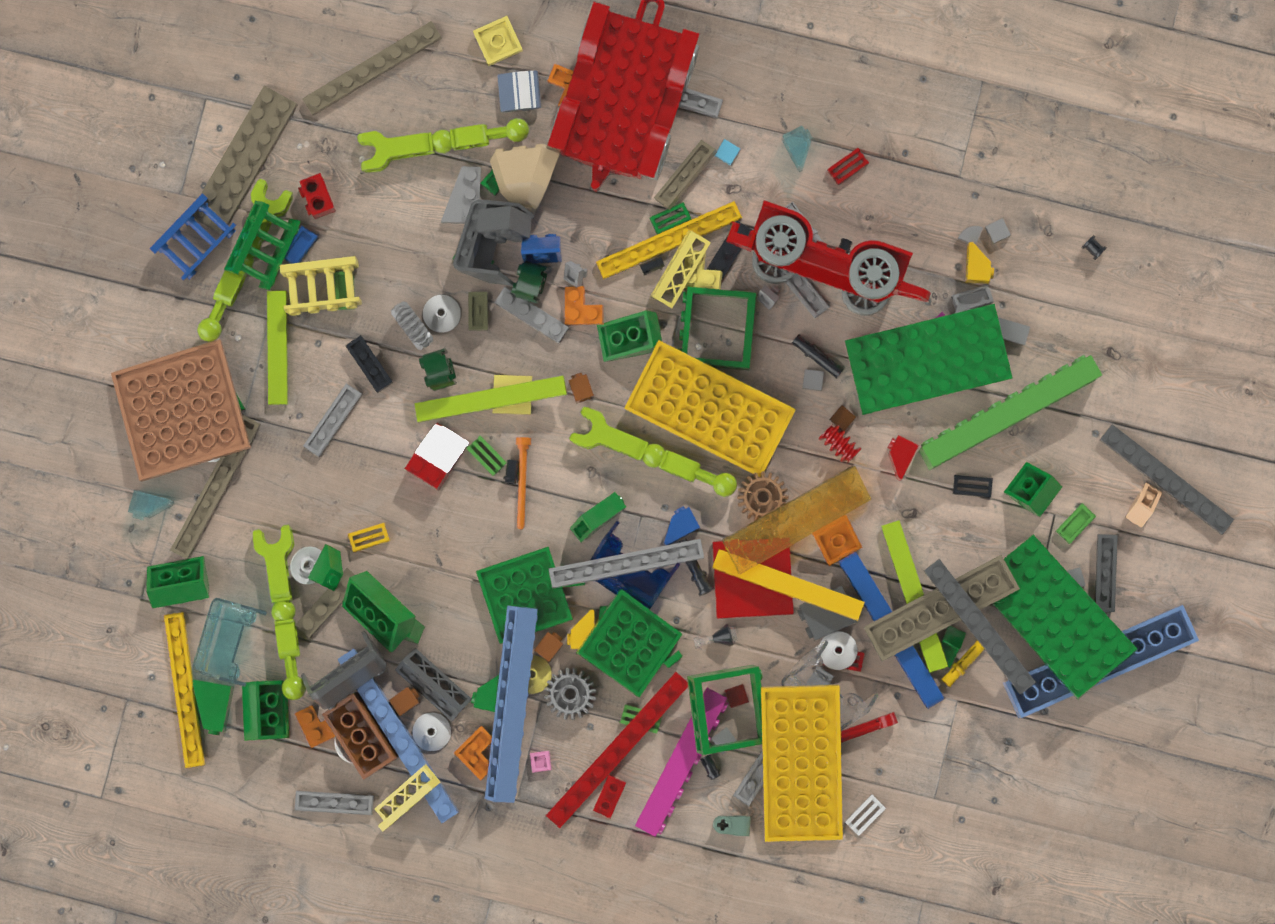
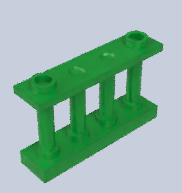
(244, 245)

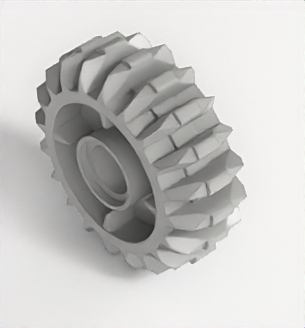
(412, 325)
(582, 697)

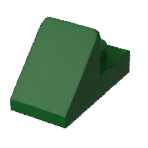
(952, 643)

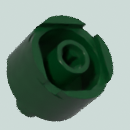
(530, 281)
(438, 370)

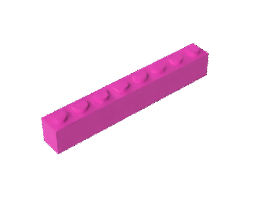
(678, 768)

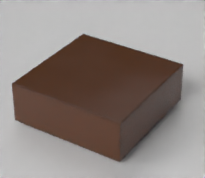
(843, 418)

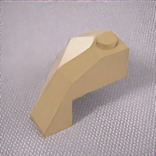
(524, 173)

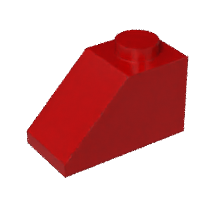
(901, 455)

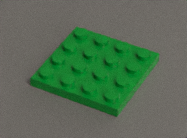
(524, 583)
(629, 643)

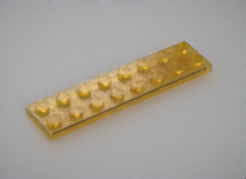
(796, 519)

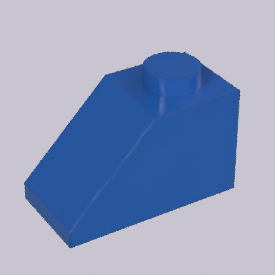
(681, 525)

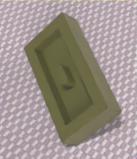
(478, 311)

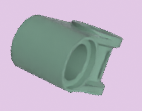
(735, 825)

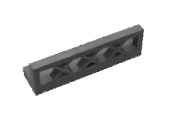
(430, 686)

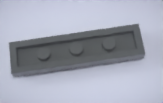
(1106, 572)

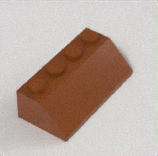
(360, 735)

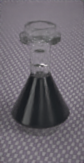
(725, 635)

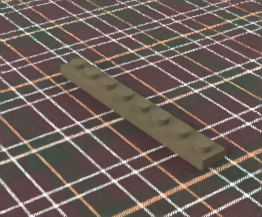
(372, 68)
(211, 496)

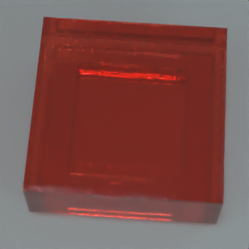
(736, 696)

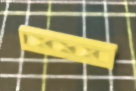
(673, 266)
(408, 803)

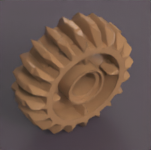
(757, 486)

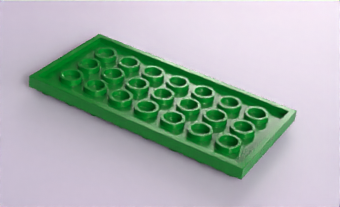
(928, 359)
(1061, 620)

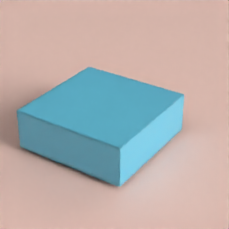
(727, 152)

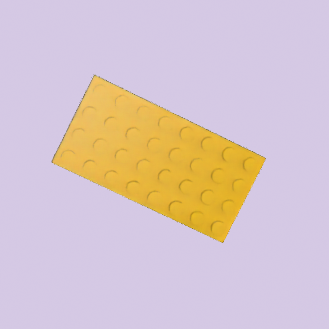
(709, 408)
(802, 763)

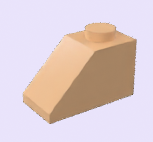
(1144, 505)

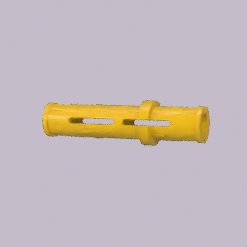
(960, 667)

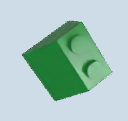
(1033, 489)

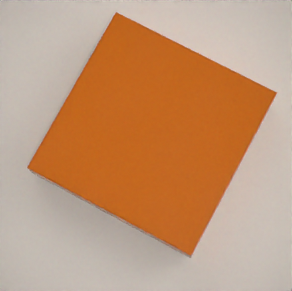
(837, 540)

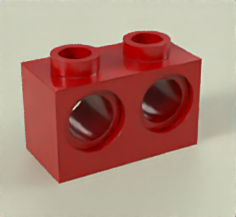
(320, 195)
(609, 796)

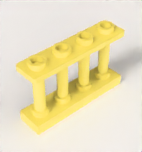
(328, 267)

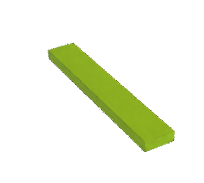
(277, 348)

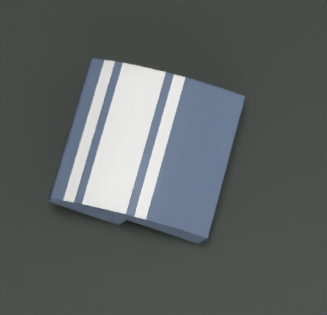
(519, 91)

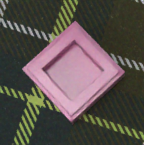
(540, 761)

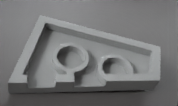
(463, 195)

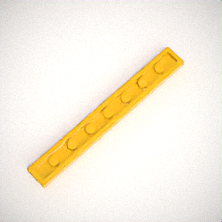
(667, 240)
(793, 587)
(184, 690)

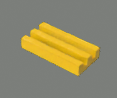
(384, 532)

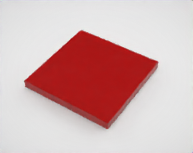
(745, 599)

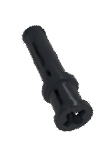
(698, 576)

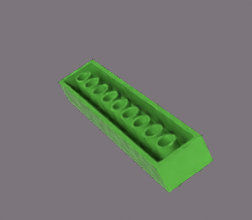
(1013, 410)

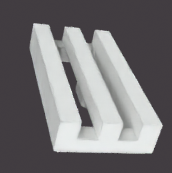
(876, 803)

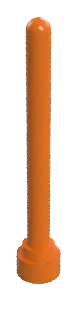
(523, 445)

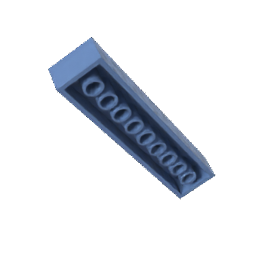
(1151, 638)

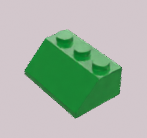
(177, 582)
(265, 711)

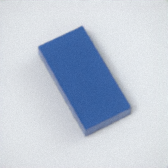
(300, 245)

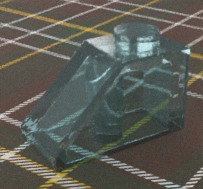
(797, 144)
(147, 505)

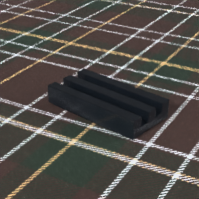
(971, 478)

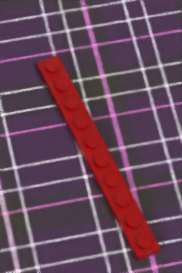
(617, 750)

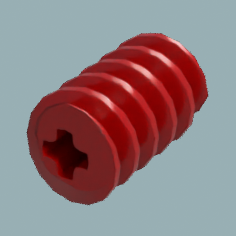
(840, 444)

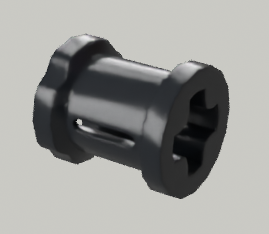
(1094, 247)

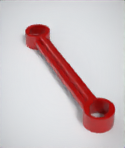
(868, 727)

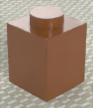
(581, 388)
(549, 646)
(405, 700)

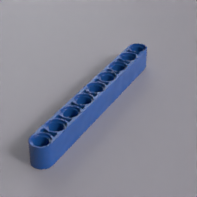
(877, 608)

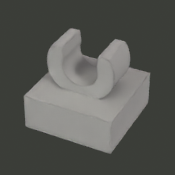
(574, 273)
(768, 297)

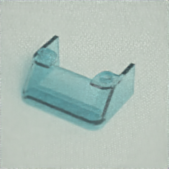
(221, 640)

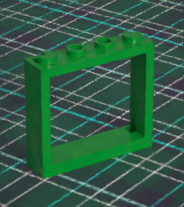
(686, 316)
(698, 707)

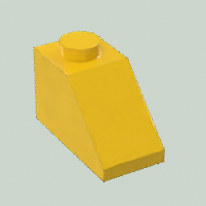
(977, 266)
(581, 630)

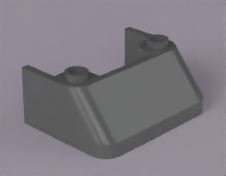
(476, 251)
(347, 676)

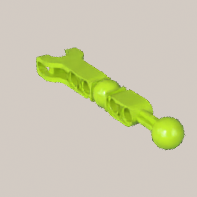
(441, 141)
(231, 284)
(651, 454)
(283, 608)

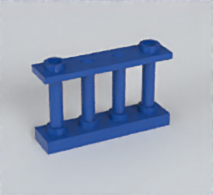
(175, 233)

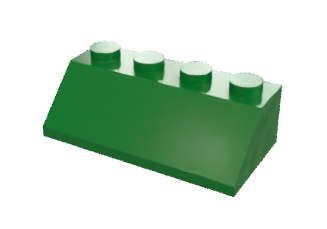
(378, 610)

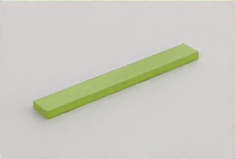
(490, 399)
(912, 589)

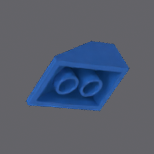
(542, 249)

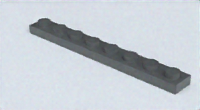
(1167, 479)
(979, 626)

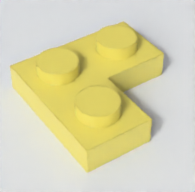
(700, 277)

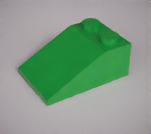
(629, 336)

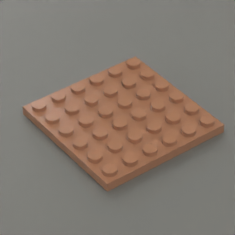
(180, 410)

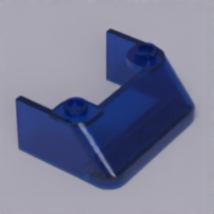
(641, 585)

